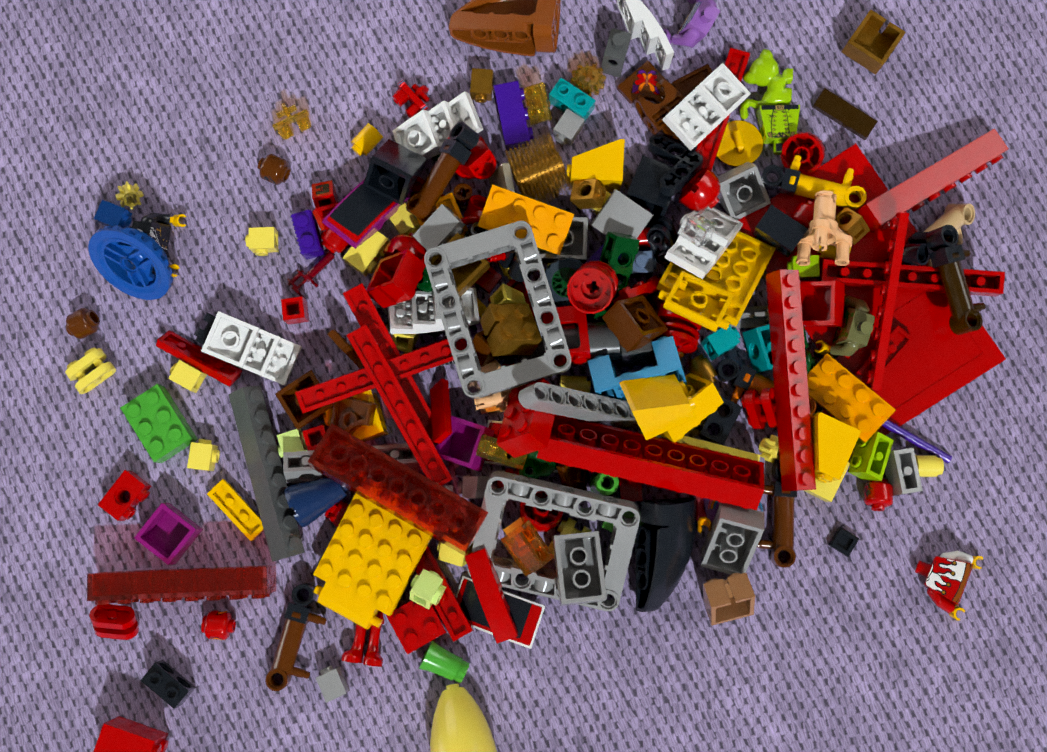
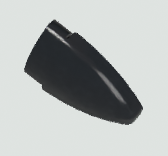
(662, 548)

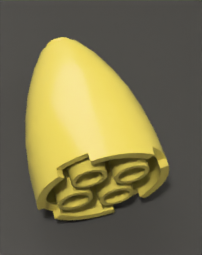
(459, 724)

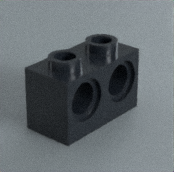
(723, 423)
(168, 684)

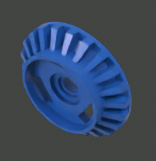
(111, 254)

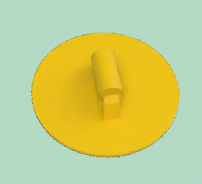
(740, 143)

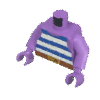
(696, 23)

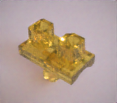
(537, 103)
(283, 126)

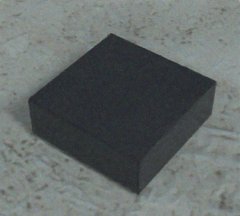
(843, 541)

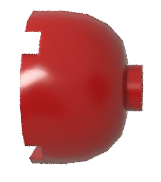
(808, 147)
(702, 192)
(403, 242)
(541, 519)

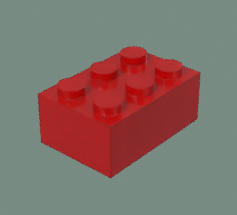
(522, 428)

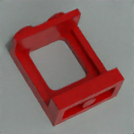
(571, 315)

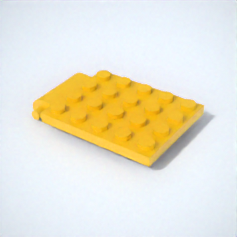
(724, 291)
(368, 563)

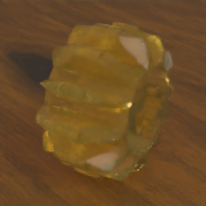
(594, 83)

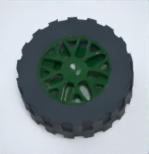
(558, 277)

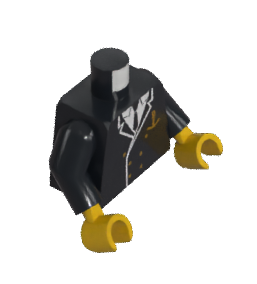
(157, 227)

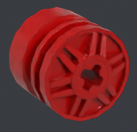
(581, 290)
(683, 330)

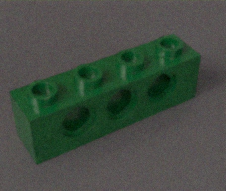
(614, 245)

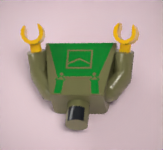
(855, 329)

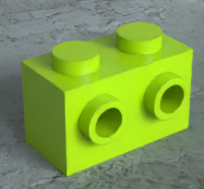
(871, 457)

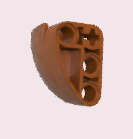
(508, 25)

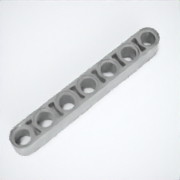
(577, 404)

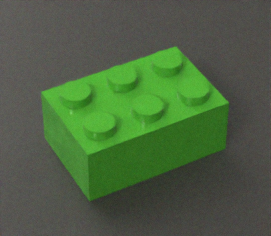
(159, 423)

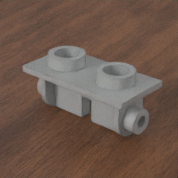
(753, 317)

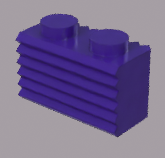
(307, 234)

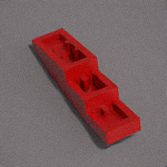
(491, 595)

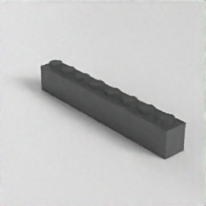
(266, 472)

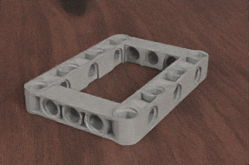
(455, 323)
(564, 499)

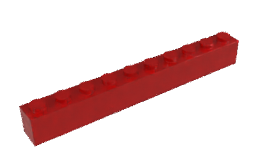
(790, 381)

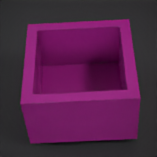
(463, 443)
(168, 533)

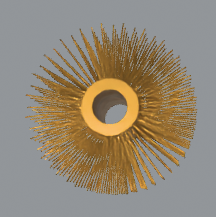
(540, 170)

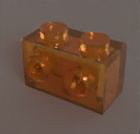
(527, 548)

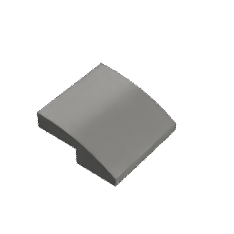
(621, 216)

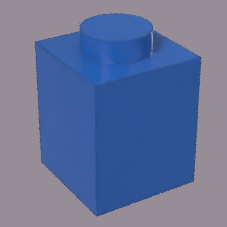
(111, 215)

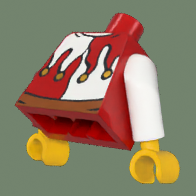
(948, 579)

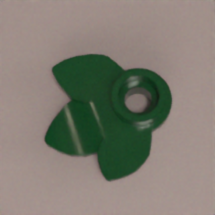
(540, 467)

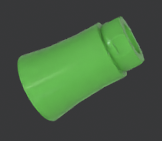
(596, 484)
(443, 663)

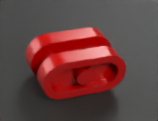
(760, 408)
(114, 621)

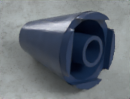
(313, 498)

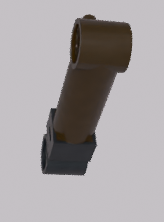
(948, 258)

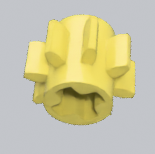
(129, 195)
(770, 448)

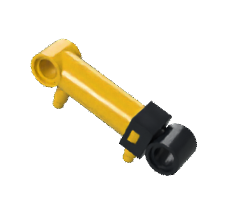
(794, 182)

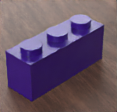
(512, 115)

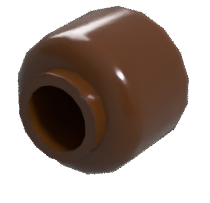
(274, 169)
(82, 323)

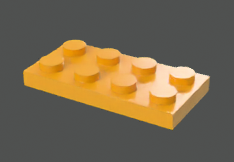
(547, 222)
(847, 397)

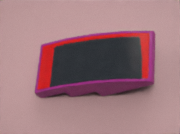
(360, 214)

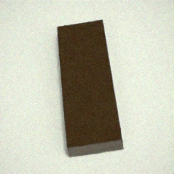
(844, 114)

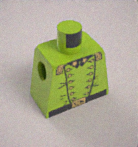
(777, 124)

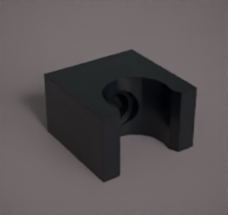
(779, 231)

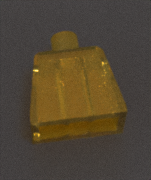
(490, 450)

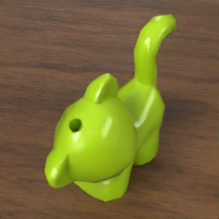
(764, 73)

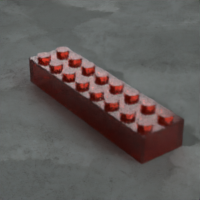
(398, 489)
(179, 583)

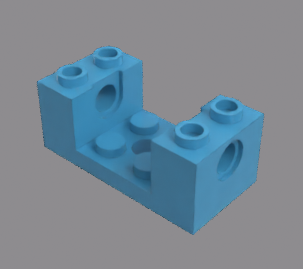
(605, 376)

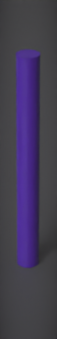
(917, 441)

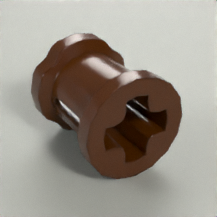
(466, 192)

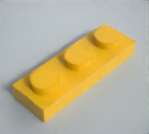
(236, 509)

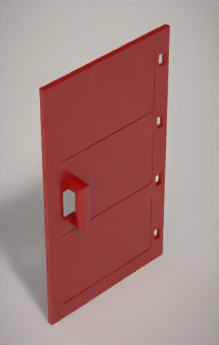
(938, 358)

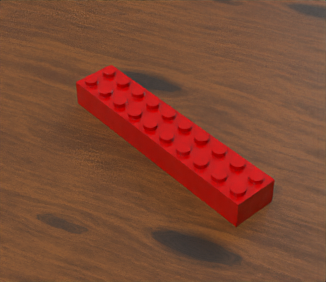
(655, 462)

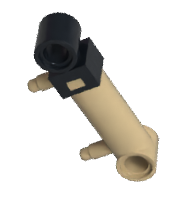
(917, 251)

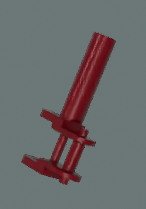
(311, 273)

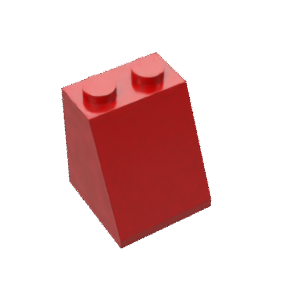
(130, 736)

